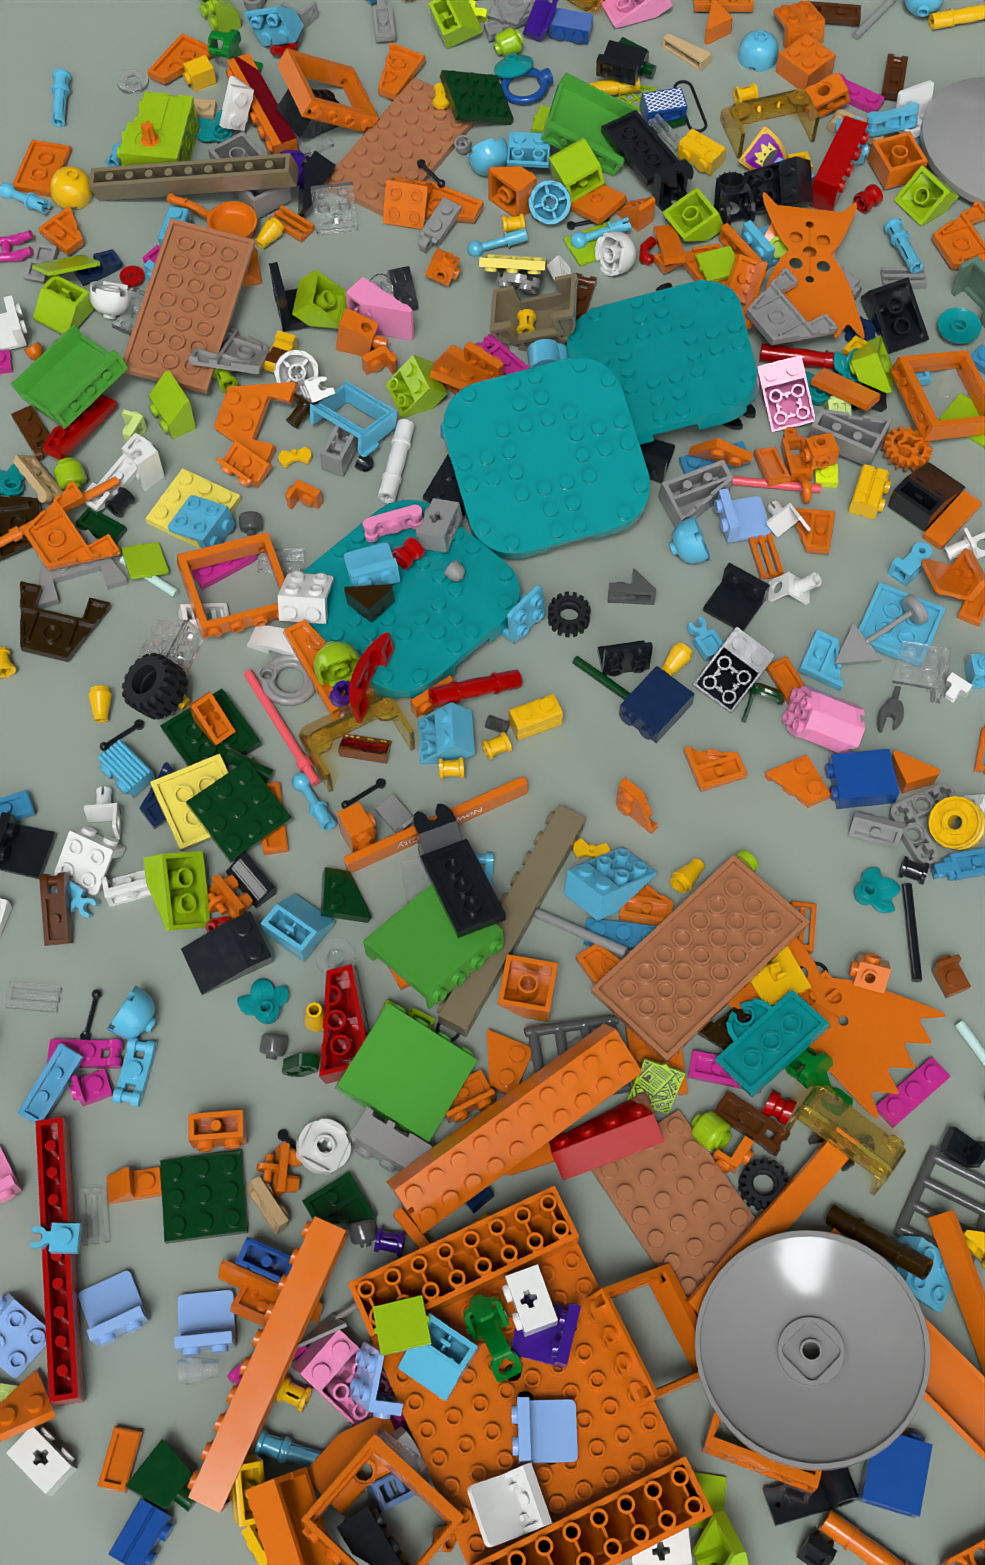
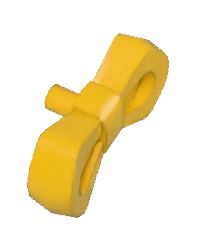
(440, 101)
(287, 458)
(582, 849)

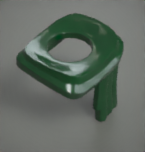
(766, 691)

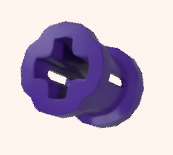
(334, 696)
(390, 1242)

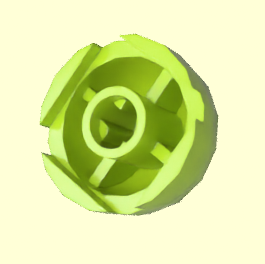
(335, 662)

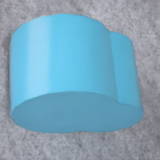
(545, 352)

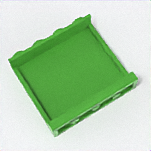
(579, 113)
(69, 377)
(425, 949)
(407, 1073)

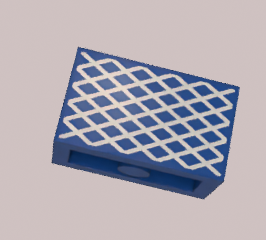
(667, 103)

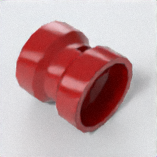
(868, 198)
(408, 553)
(778, 1107)

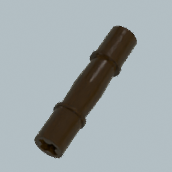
(879, 1242)

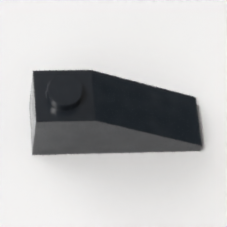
(314, 173)

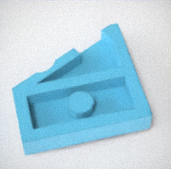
(821, 658)

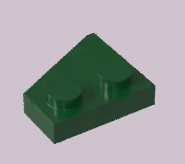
(341, 897)
(339, 1202)

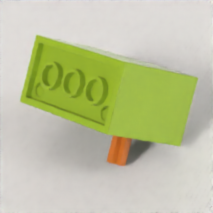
(161, 130)

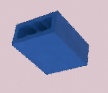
(862, 779)
(897, 1476)

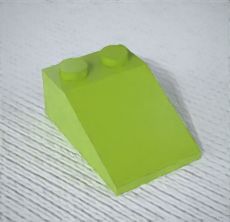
(178, 889)

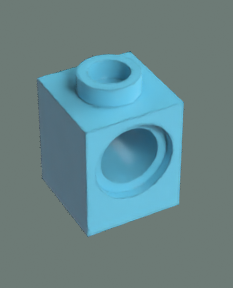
(975, 671)

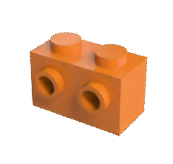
(356, 827)
(217, 1130)

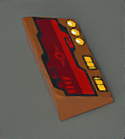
(364, 748)

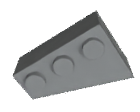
(856, 436)
(694, 491)
(386, 1143)

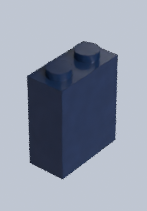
(656, 704)

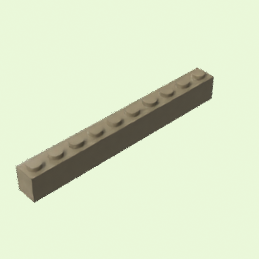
(194, 177)
(519, 905)

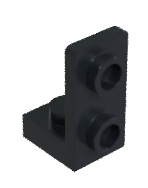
(403, 286)

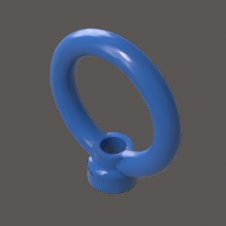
(544, 80)

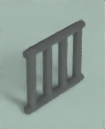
(559, 1030)
(923, 1181)

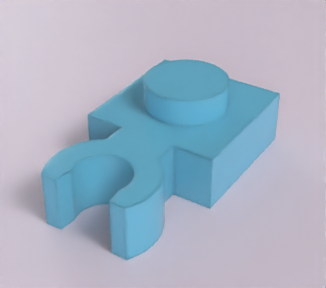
(706, 641)
(77, 899)
(62, 1238)

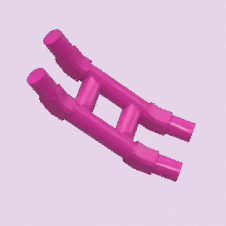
(17, 239)

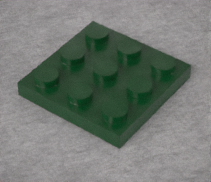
(476, 97)
(194, 744)
(238, 811)
(203, 1197)

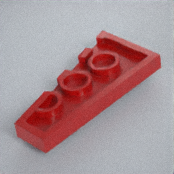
(64, 441)

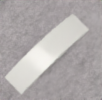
(123, 469)
(270, 639)

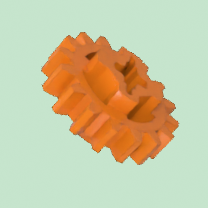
(907, 448)

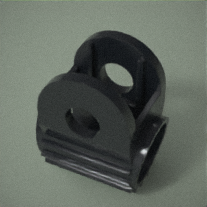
(734, 188)

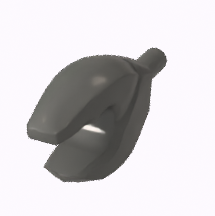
(891, 708)

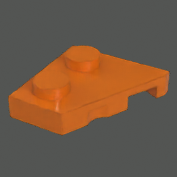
(820, 536)

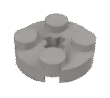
(519, 282)

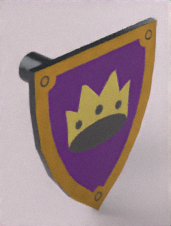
(763, 150)

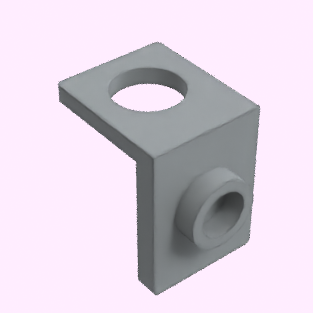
(304, 14)
(394, 814)

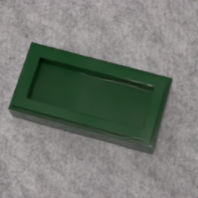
(100, 525)

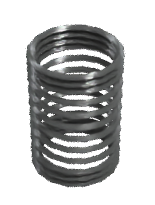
(495, 726)

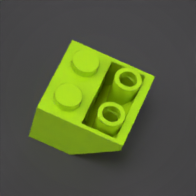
(220, 14)
(454, 20)
(577, 169)
(62, 305)
(414, 389)

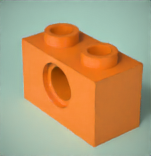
(835, 94)

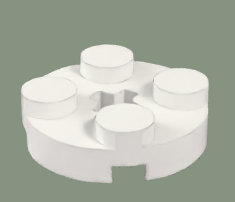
(309, 1153)

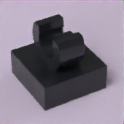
(816, 1551)

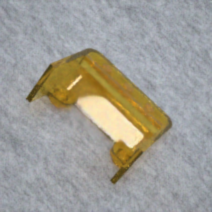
(767, 108)
(319, 735)
(850, 1133)

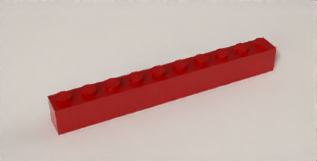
(59, 1270)

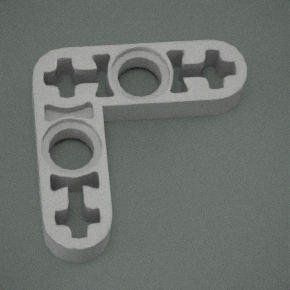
(914, 815)

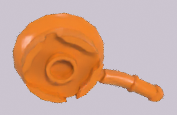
(228, 217)

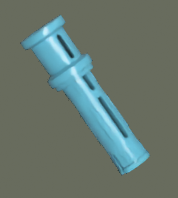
(61, 91)
(900, 239)
(285, 1450)

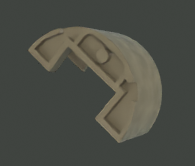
(553, 313)

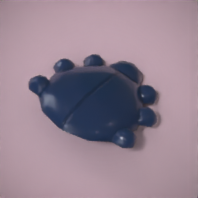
(868, 327)

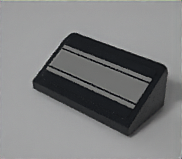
(251, 880)

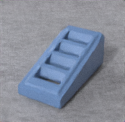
(377, 1498)

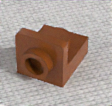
(950, 975)

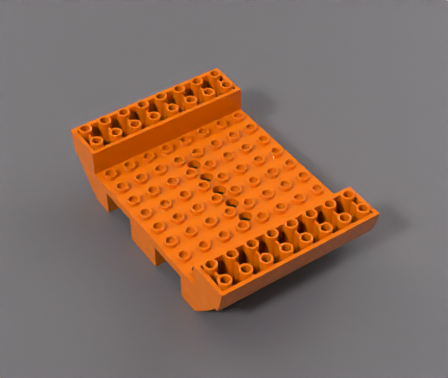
(628, 1473)

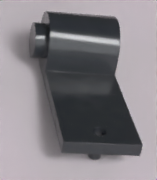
(791, 1503)

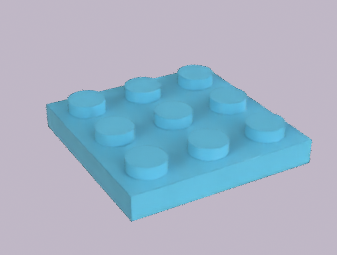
(887, 607)

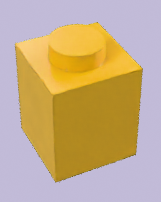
(199, 73)

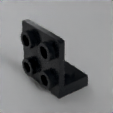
(621, 62)
(657, 458)
(737, 597)
(625, 657)
(23, 847)

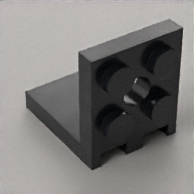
(284, 301)

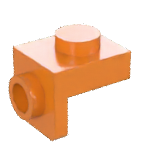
(741, 1155)

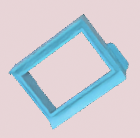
(368, 437)

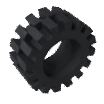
(569, 602)
(757, 1168)

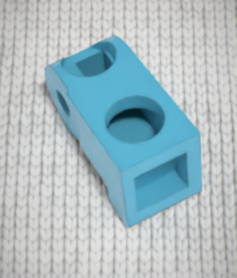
(908, 568)

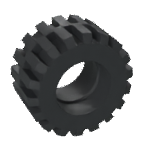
(154, 686)

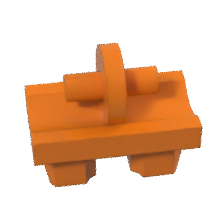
(224, 899)
(281, 1181)

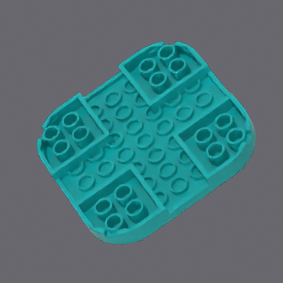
(676, 355)
(546, 457)
(432, 618)

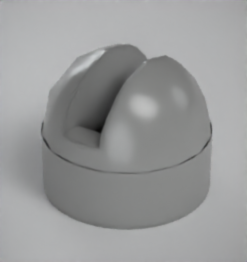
(463, 139)
(455, 571)

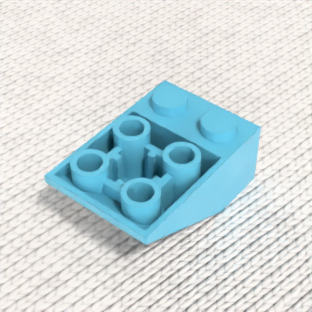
(607, 882)

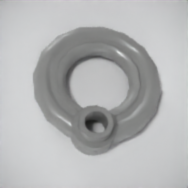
(270, 687)

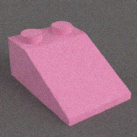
(634, 11)

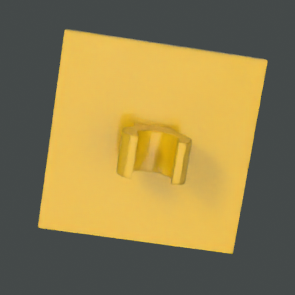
(779, 978)

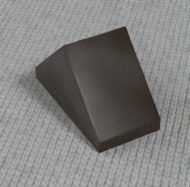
(370, 599)

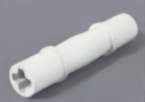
(396, 460)

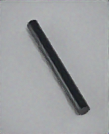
(912, 935)

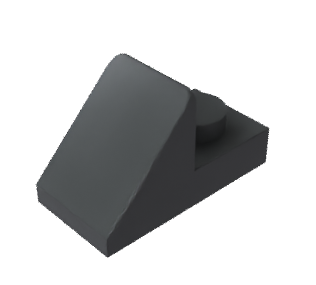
(636, 593)

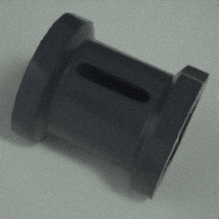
(120, 502)
(913, 870)

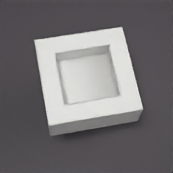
(957, 686)

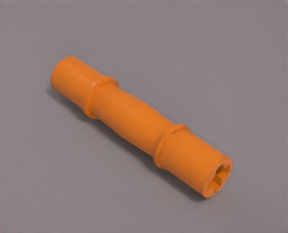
(860, 1544)

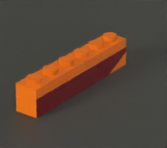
(263, 111)

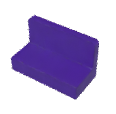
(539, 19)

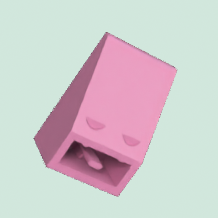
(372, 302)
(786, 393)
(330, 1368)

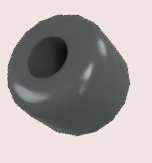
(250, 522)
(273, 1045)
(362, 1232)

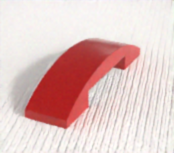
(376, 654)

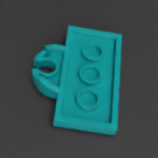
(769, 1040)

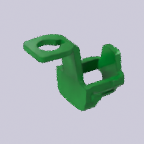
(230, 46)
(814, 1071)
(487, 1324)

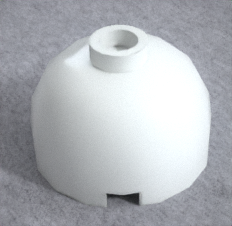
(615, 253)
(110, 298)
(295, 366)

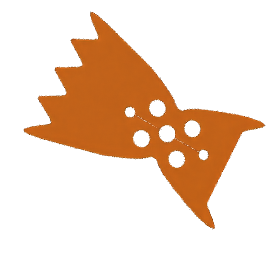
(830, 289)
(874, 1033)

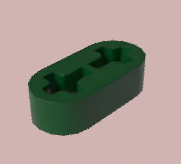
(300, 1065)

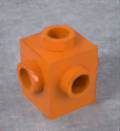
(443, 267)
(820, 451)
(870, 972)

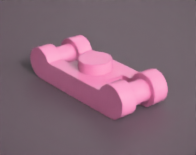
(392, 522)

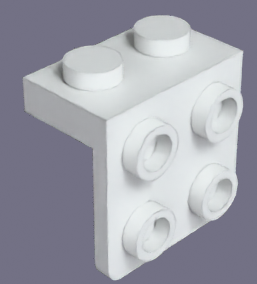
(921, 94)
(236, 104)
(11, 327)
(304, 597)
(88, 857)
(509, 1505)

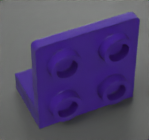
(552, 1344)

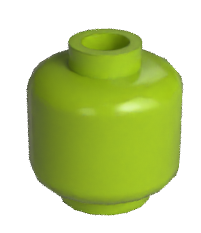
(508, 42)
(69, 470)
(711, 1131)

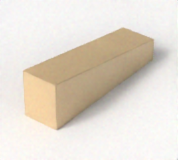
(687, 52)

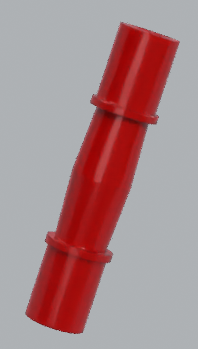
(810, 357)
(474, 687)

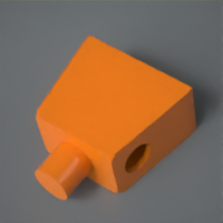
(358, 334)

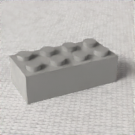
(261, 200)

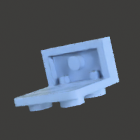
(741, 517)
(112, 1308)
(205, 1323)
(20, 1336)
(365, 1384)
(545, 1431)

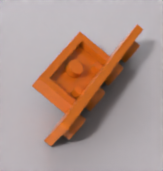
(254, 1294)

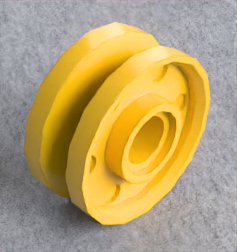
(942, 820)

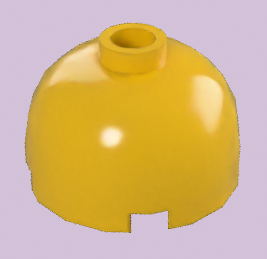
(70, 187)

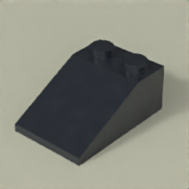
(895, 315)
(227, 953)

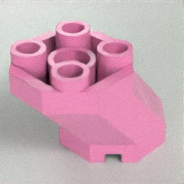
(824, 719)

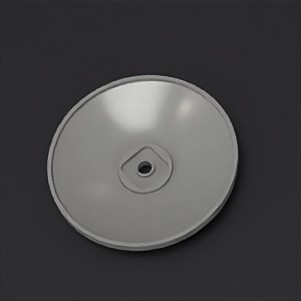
(955, 137)
(823, 1294)

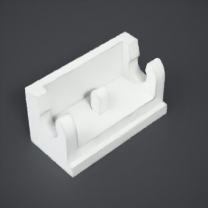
(313, 390)
(147, 464)
(125, 888)

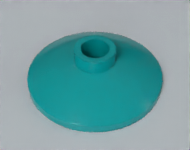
(513, 66)
(959, 325)

